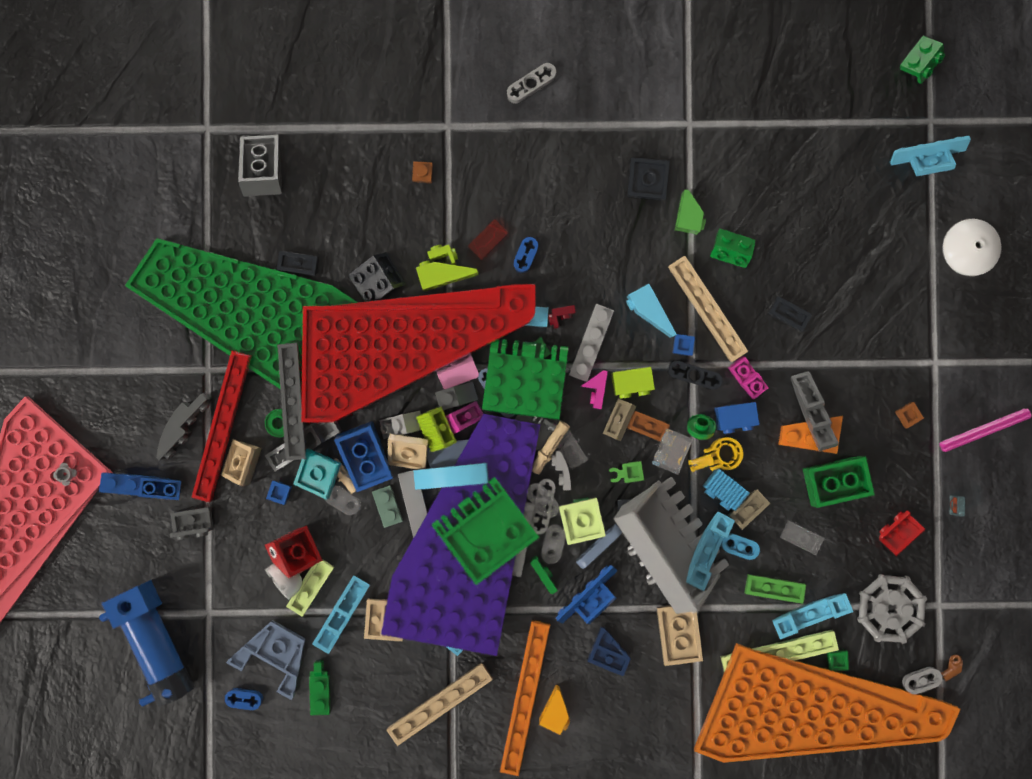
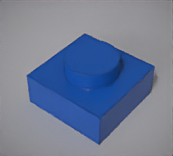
(683, 345)
(278, 492)

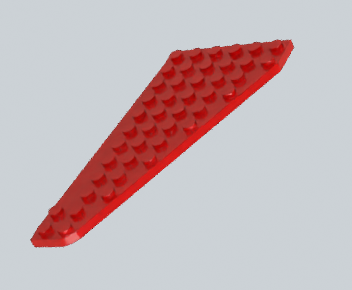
(379, 346)

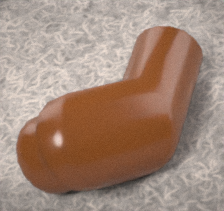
(954, 667)

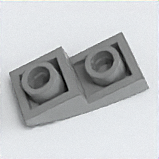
(560, 465)

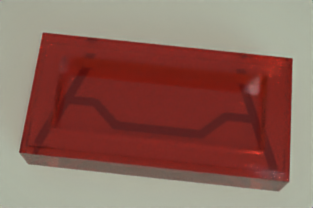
(487, 239)

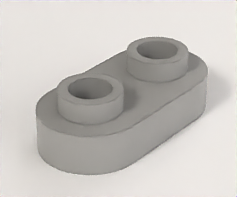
(921, 682)

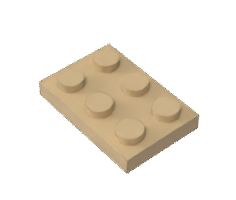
(679, 636)

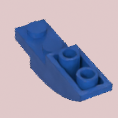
(140, 486)

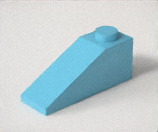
(648, 307)

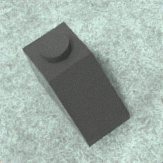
(456, 396)

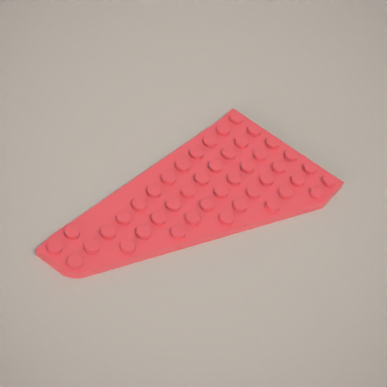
(33, 504)

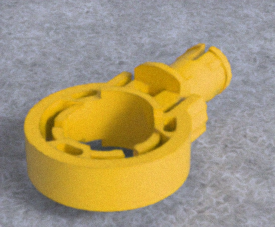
(707, 459)

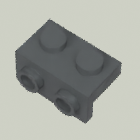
(191, 522)

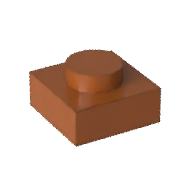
(422, 172)
(909, 415)

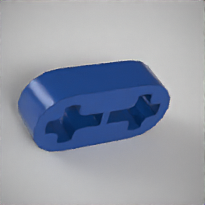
(530, 256)
(243, 703)

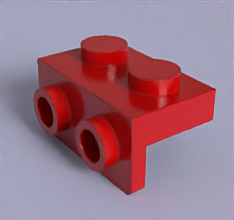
(900, 533)

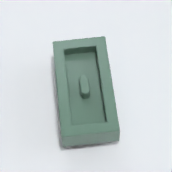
(387, 506)

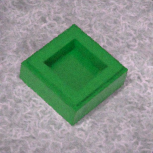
(838, 660)

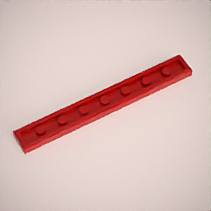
(221, 426)

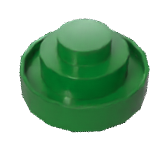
(274, 423)
(701, 427)

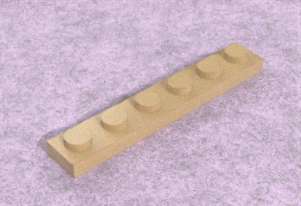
(708, 309)
(439, 704)

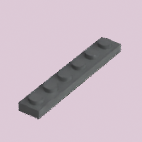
(291, 401)

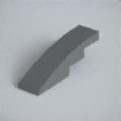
(814, 411)
(313, 438)

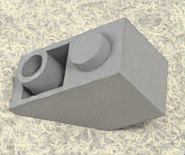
(400, 424)

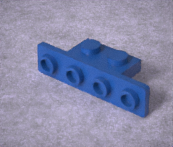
(592, 600)

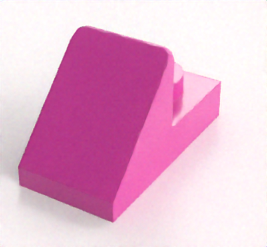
(598, 383)

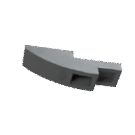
(175, 431)

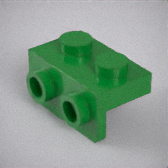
(923, 58)
(733, 248)

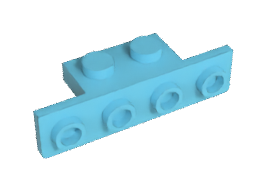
(932, 156)

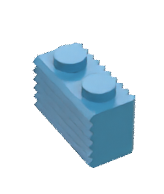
(725, 489)

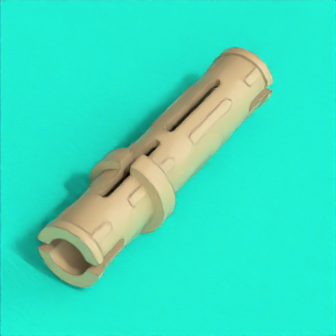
(544, 454)

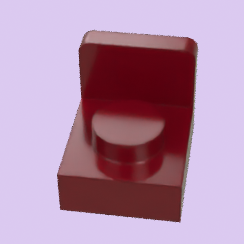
(562, 312)

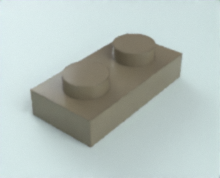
(619, 419)
(749, 509)

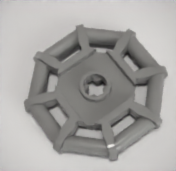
(902, 613)

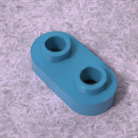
(739, 546)

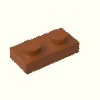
(647, 426)

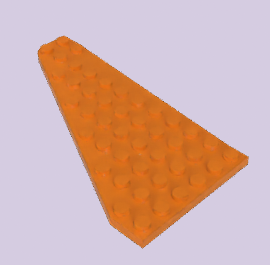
(795, 709)

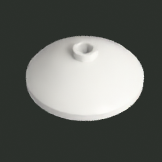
(961, 248)

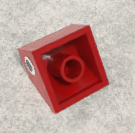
(294, 552)

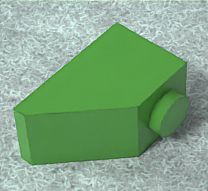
(689, 215)

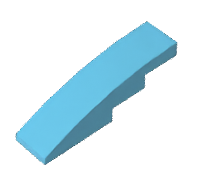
(341, 614)

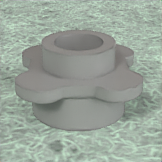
(59, 474)

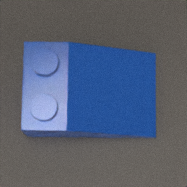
(363, 456)

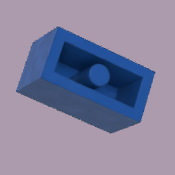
(736, 416)

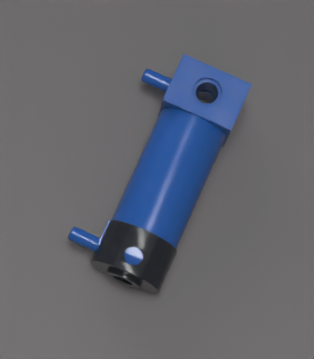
(150, 643)

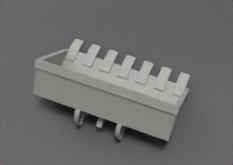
(666, 544)

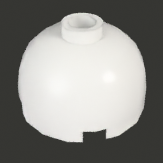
(287, 586)

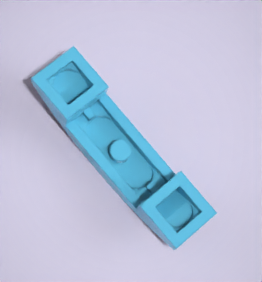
(451, 476)
(707, 549)
(811, 614)

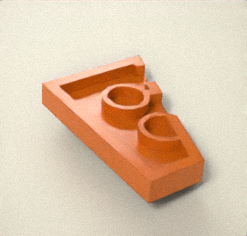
(799, 435)

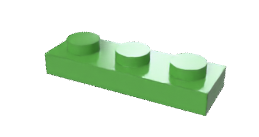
(775, 588)

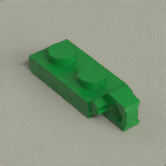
(319, 690)

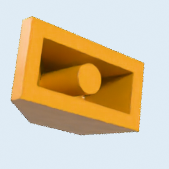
(555, 713)

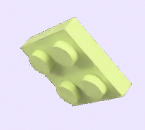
(582, 521)

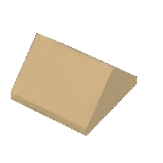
(241, 462)

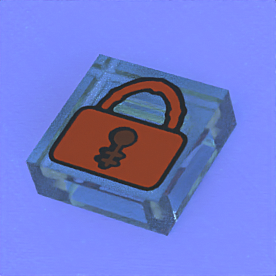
(957, 505)

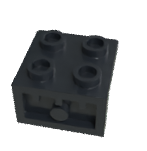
(376, 277)

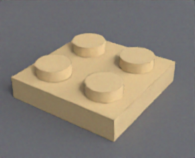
(407, 451)

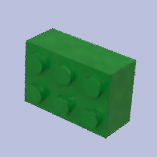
(838, 481)

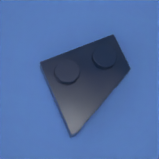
(608, 653)

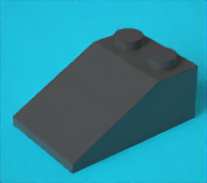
(260, 165)

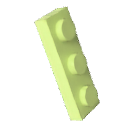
(310, 587)

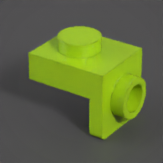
(438, 252)

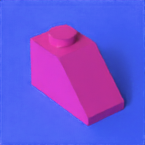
(464, 417)

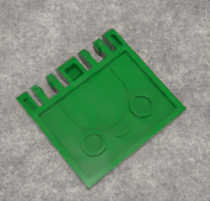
(524, 382)
(487, 534)

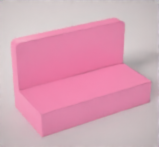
(458, 372)

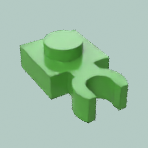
(630, 472)

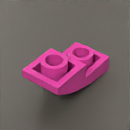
(747, 377)

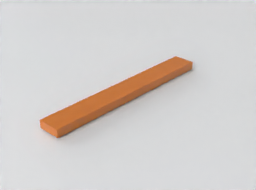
(525, 698)

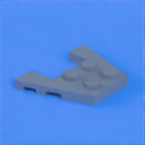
(278, 648)

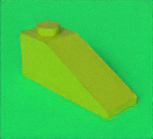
(439, 274)

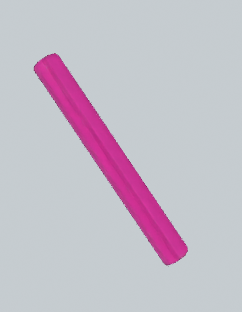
(985, 430)

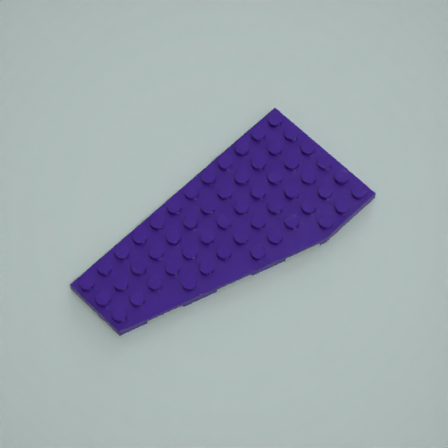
(430, 590)

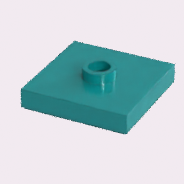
(317, 474)

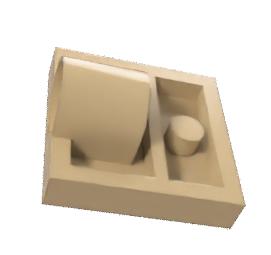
(374, 620)

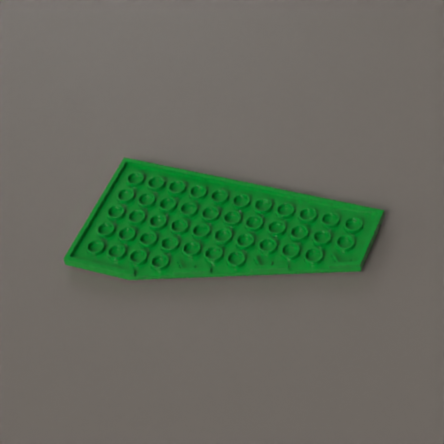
(231, 301)

